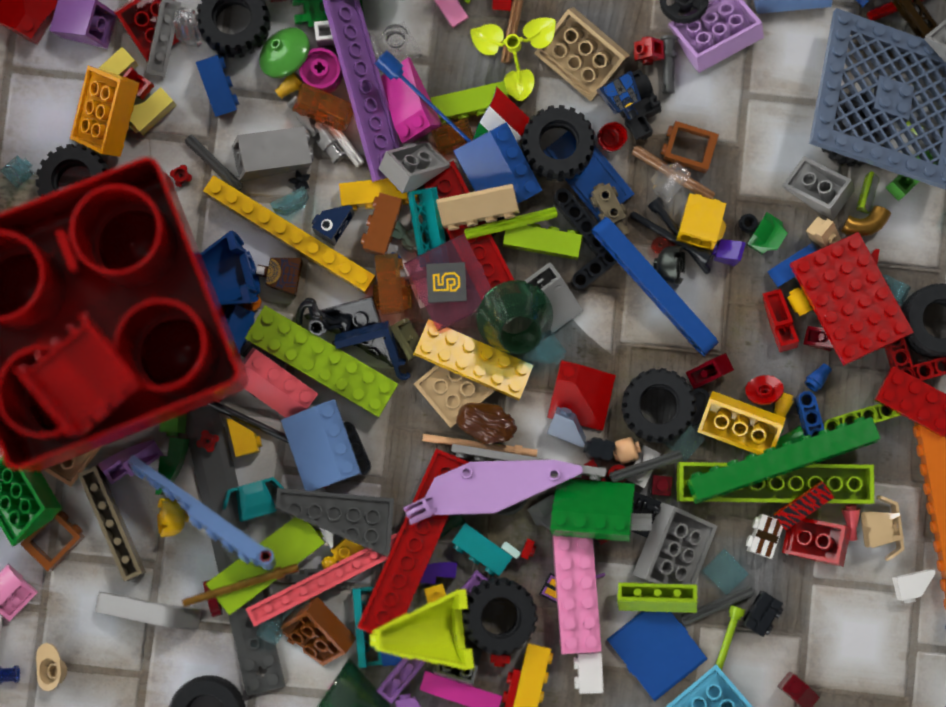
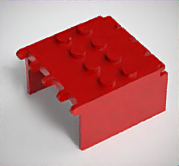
(81, 378)

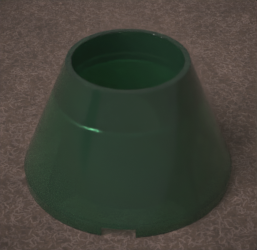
(509, 301)

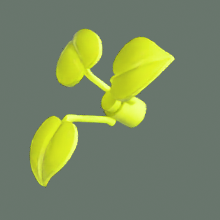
(489, 38)

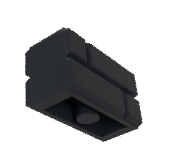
(599, 449)
(762, 614)

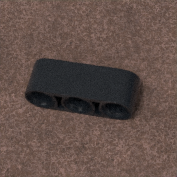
(361, 455)

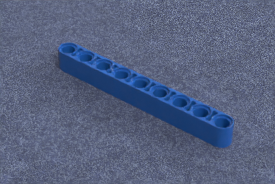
(654, 286)

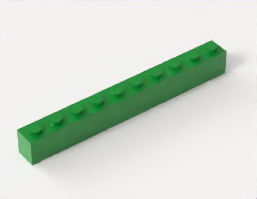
(783, 460)

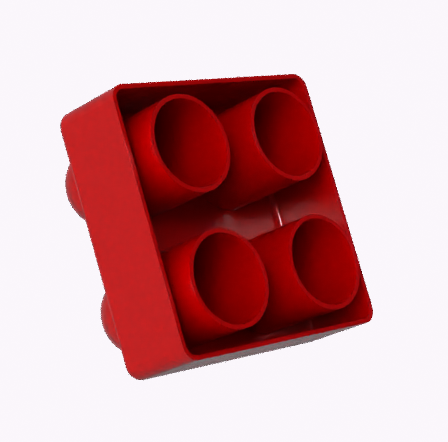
(138, 286)

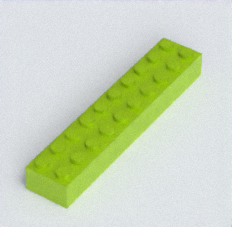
(845, 481)

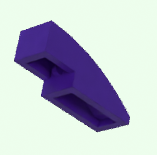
(439, 569)

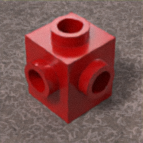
(648, 50)

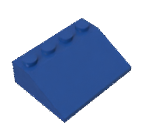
(497, 161)

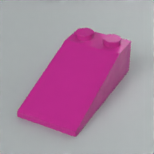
(409, 112)

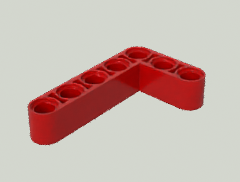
(901, 348)

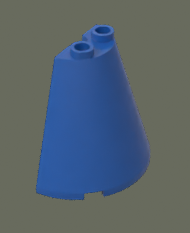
(232, 270)

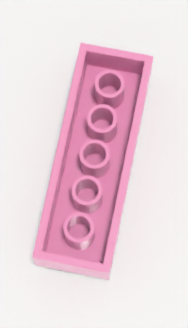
(576, 595)

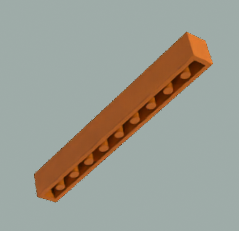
(932, 451)

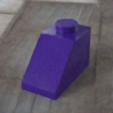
(728, 252)

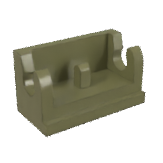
(406, 337)

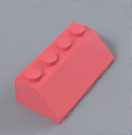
(276, 385)

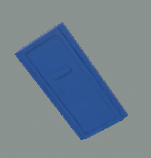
(597, 172)

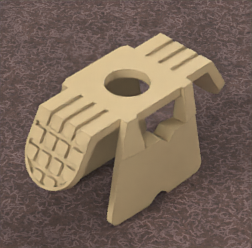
(882, 528)

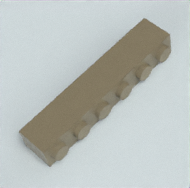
(111, 523)

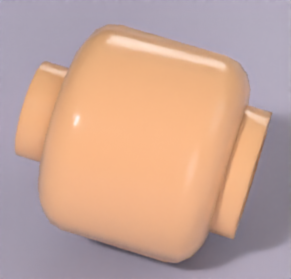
(626, 450)

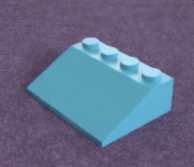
(711, 690)

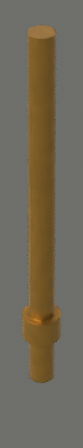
(278, 573)

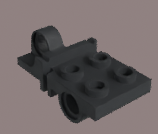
(646, 108)

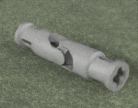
(321, 136)

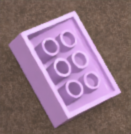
(718, 33)

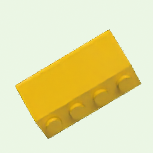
(740, 424)

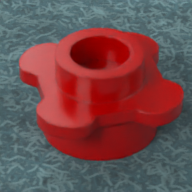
(180, 180)
(208, 446)

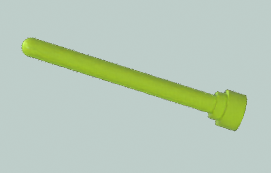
(735, 614)

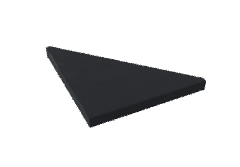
(360, 314)

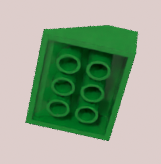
(24, 503)
(593, 510)

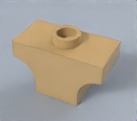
(823, 232)

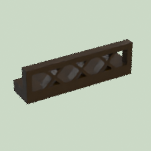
(915, 19)

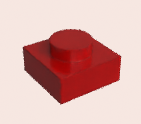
(528, 549)
(500, 660)

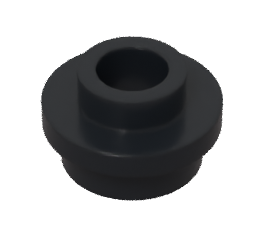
(748, 217)

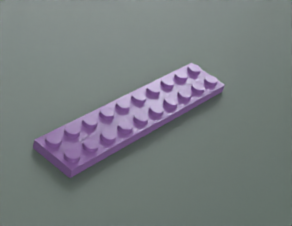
(362, 81)

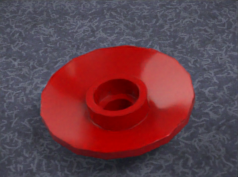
(764, 390)

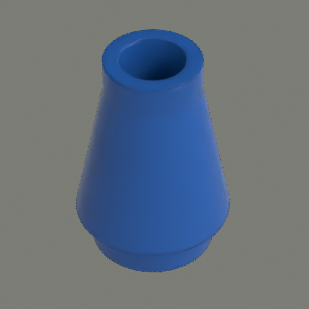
(817, 378)

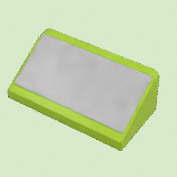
(867, 192)

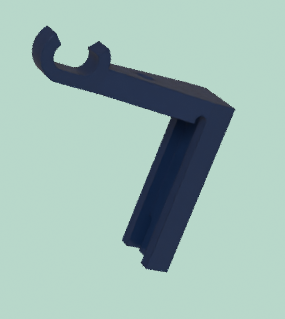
(373, 332)

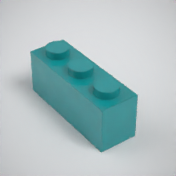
(481, 550)

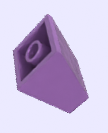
(84, 22)

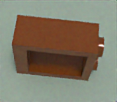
(702, 166)
(40, 556)

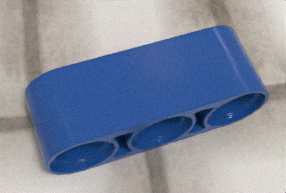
(782, 272)
(804, 410)

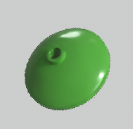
(284, 52)

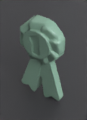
(406, 236)

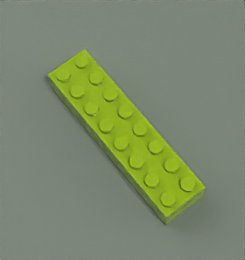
(321, 361)

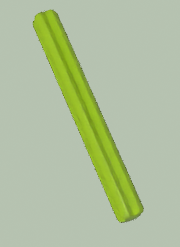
(511, 223)

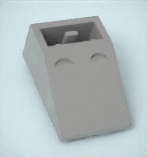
(562, 300)

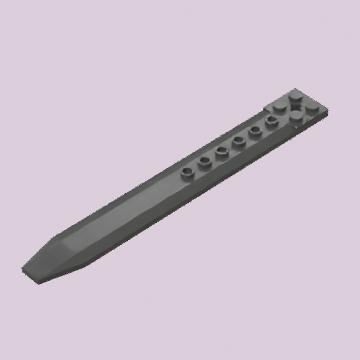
(215, 476)

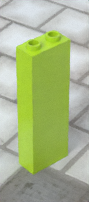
(289, 545)

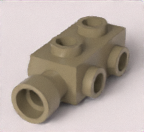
(608, 204)

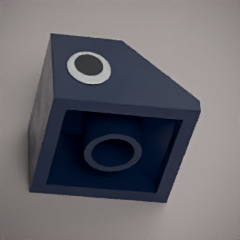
(332, 223)

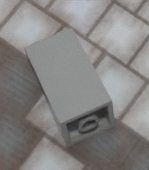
(271, 153)

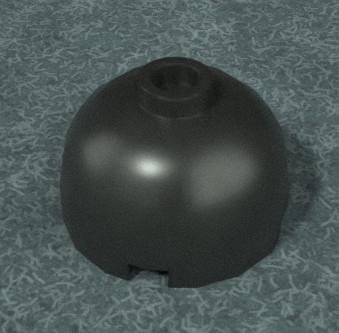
(670, 264)

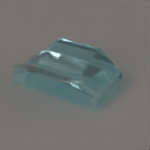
(290, 202)

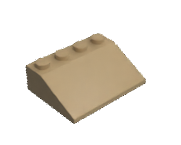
(583, 54)

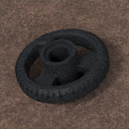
(671, 11)

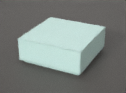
(510, 549)

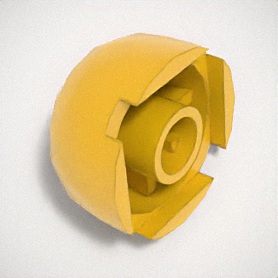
(170, 517)

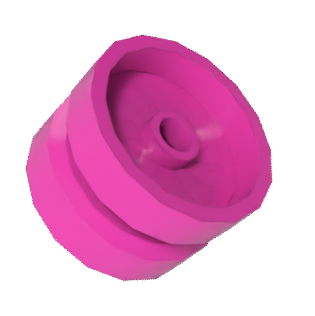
(321, 60)

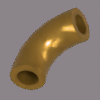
(869, 225)

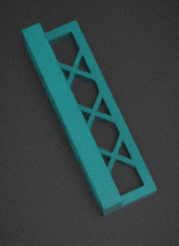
(431, 224)
(360, 634)

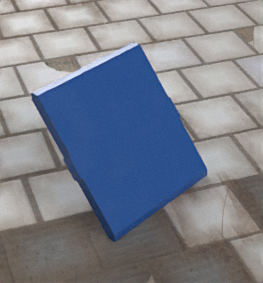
(657, 651)

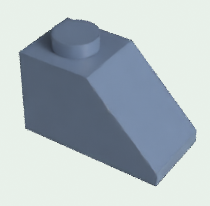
(567, 427)

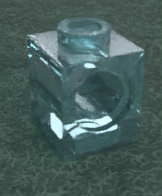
(17, 171)

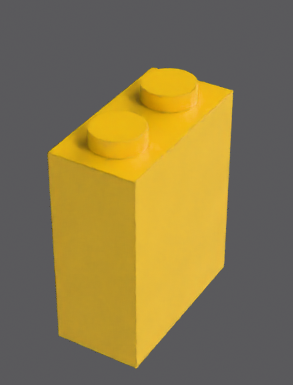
(701, 221)

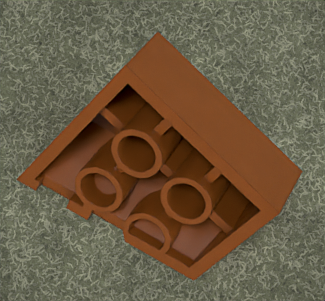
(318, 632)

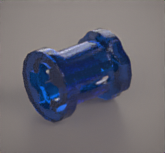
(10, 674)

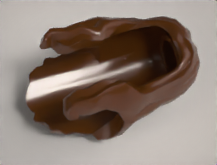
(486, 423)

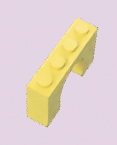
(150, 111)

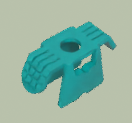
(253, 499)

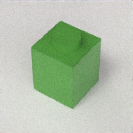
(174, 426)

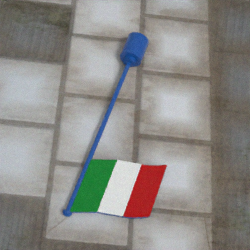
(498, 112)

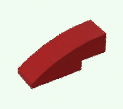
(780, 320)

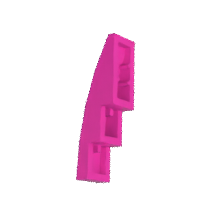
(458, 692)

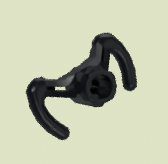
(320, 321)

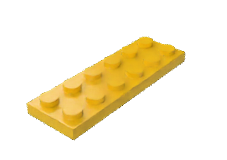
(473, 360)

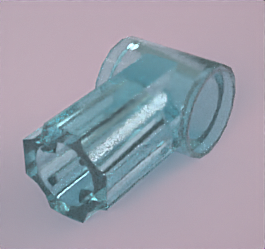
(271, 629)

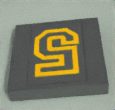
(446, 282)

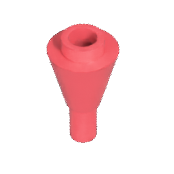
(851, 515)

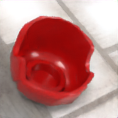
(612, 136)

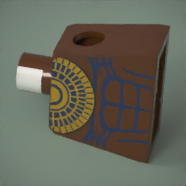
(282, 274)

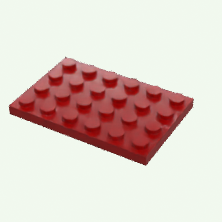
(851, 298)

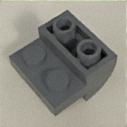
(461, 675)

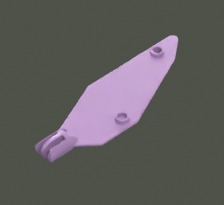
(489, 487)

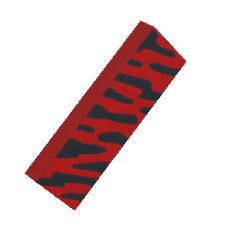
(803, 505)

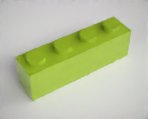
(467, 102)
(544, 241)
(657, 597)

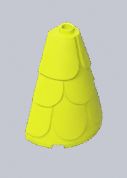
(429, 633)

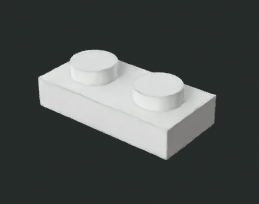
(646, 454)

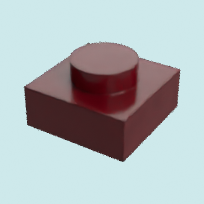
(661, 485)

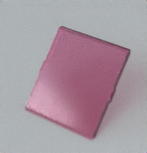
(477, 285)

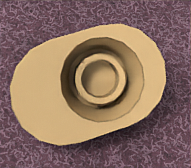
(50, 667)

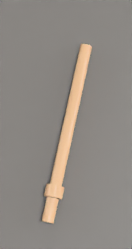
(517, 449)

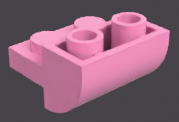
(13, 592)

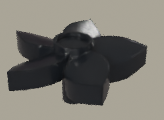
(300, 180)

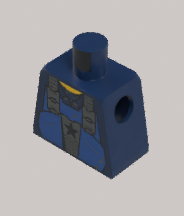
(621, 95)

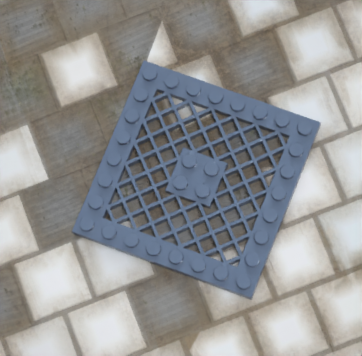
(890, 99)

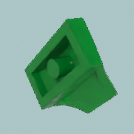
(767, 235)

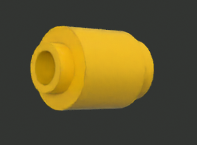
(799, 301)

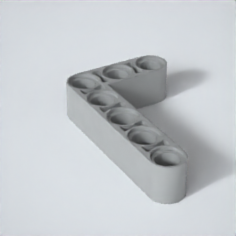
(148, 611)

